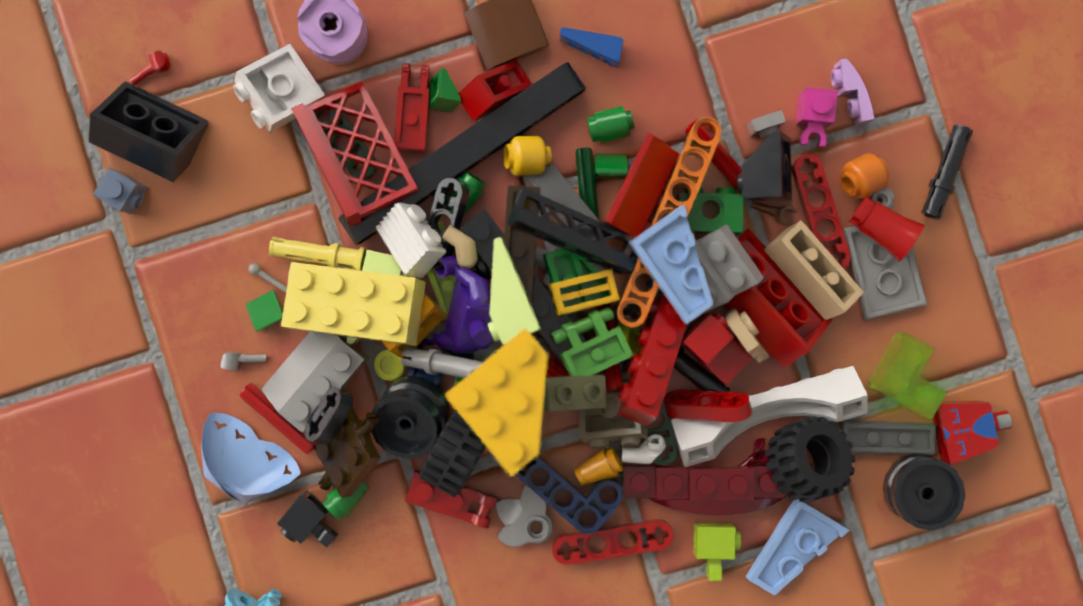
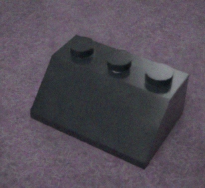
(147, 131)

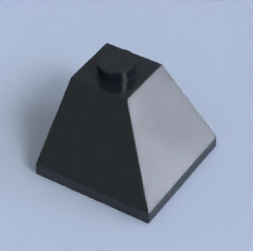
(768, 171)

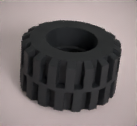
(830, 455)
(453, 456)

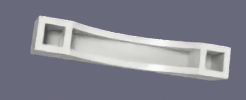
(831, 395)

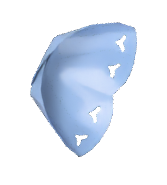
(240, 464)

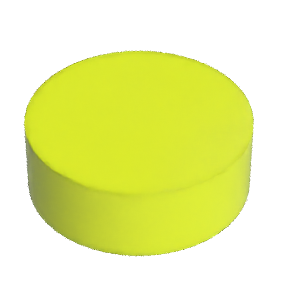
(388, 366)

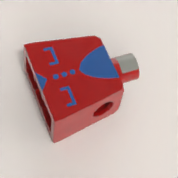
(967, 429)

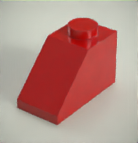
(493, 89)

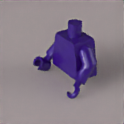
(468, 312)

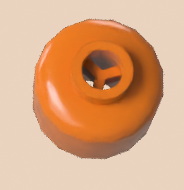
(864, 176)

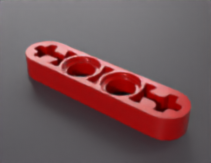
(826, 211)
(613, 546)

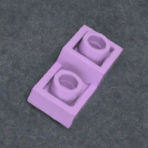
(849, 82)

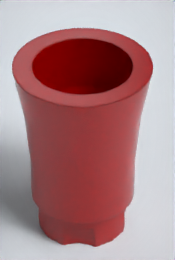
(886, 227)

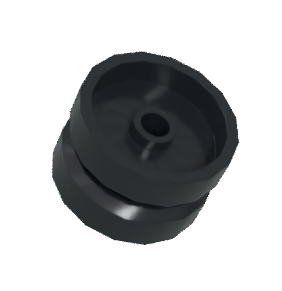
(410, 417)
(942, 496)

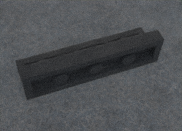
(569, 238)

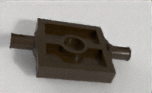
(349, 455)

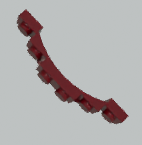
(704, 488)

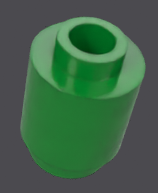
(610, 124)

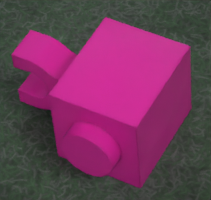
(816, 111)

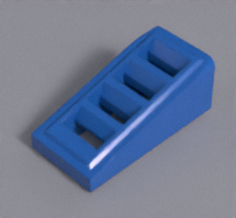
(600, 46)

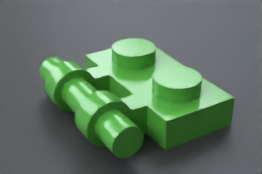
(596, 354)

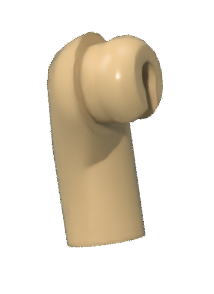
(464, 247)

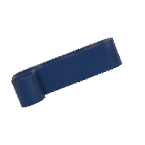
(579, 501)

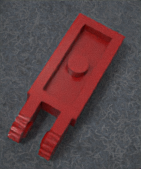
(412, 111)

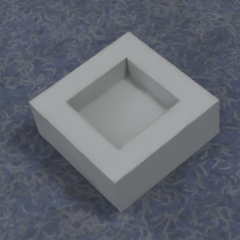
(766, 124)

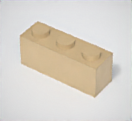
(814, 270)

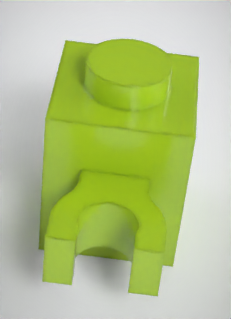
(715, 542)

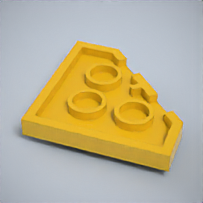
(506, 400)

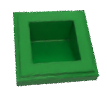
(443, 92)
(610, 166)
(265, 311)

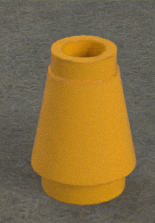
(601, 466)

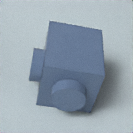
(120, 191)

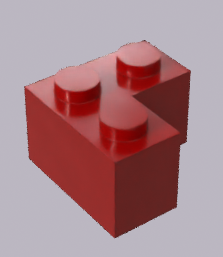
(715, 347)

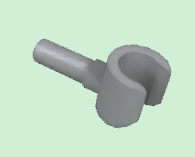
(231, 359)

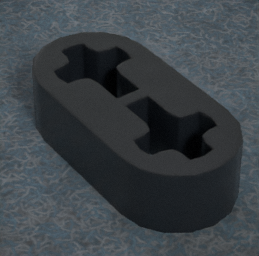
(328, 416)

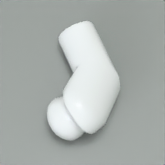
(646, 452)

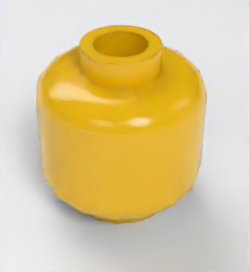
(526, 155)

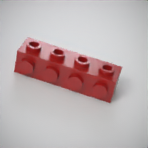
(653, 364)

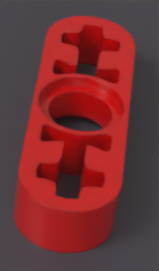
(707, 405)

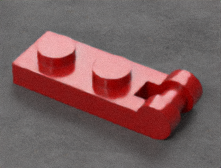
(431, 498)

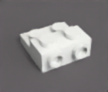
(275, 87)

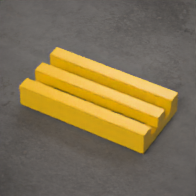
(558, 298)

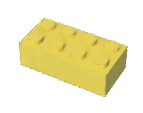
(353, 303)

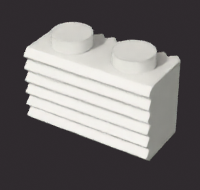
(411, 239)

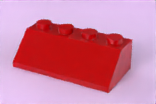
(778, 309)

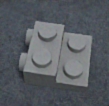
(726, 265)

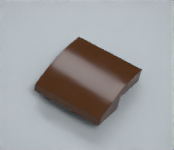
(506, 30)

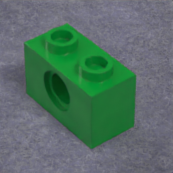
(728, 207)

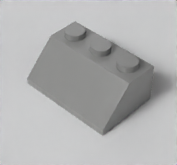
(309, 372)

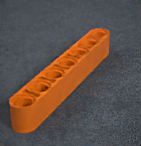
(680, 176)

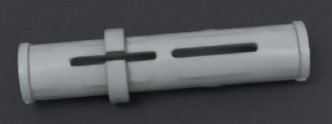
(436, 362)

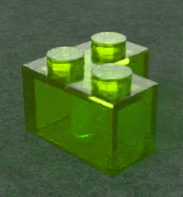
(899, 377)

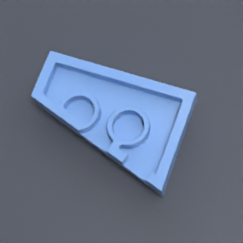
(673, 263)
(794, 542)

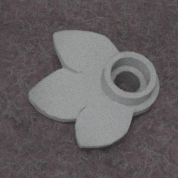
(519, 516)

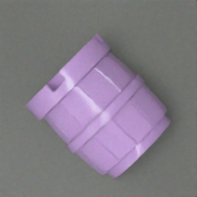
(334, 46)

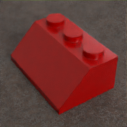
(642, 187)

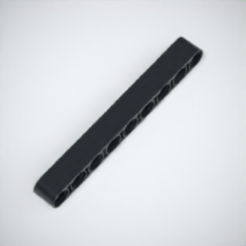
(476, 143)

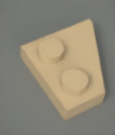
(746, 331)

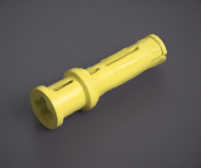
(330, 255)

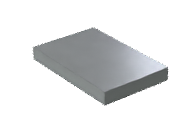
(886, 283)

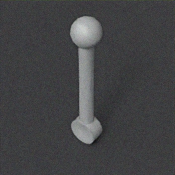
(255, 269)

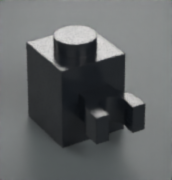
(305, 518)

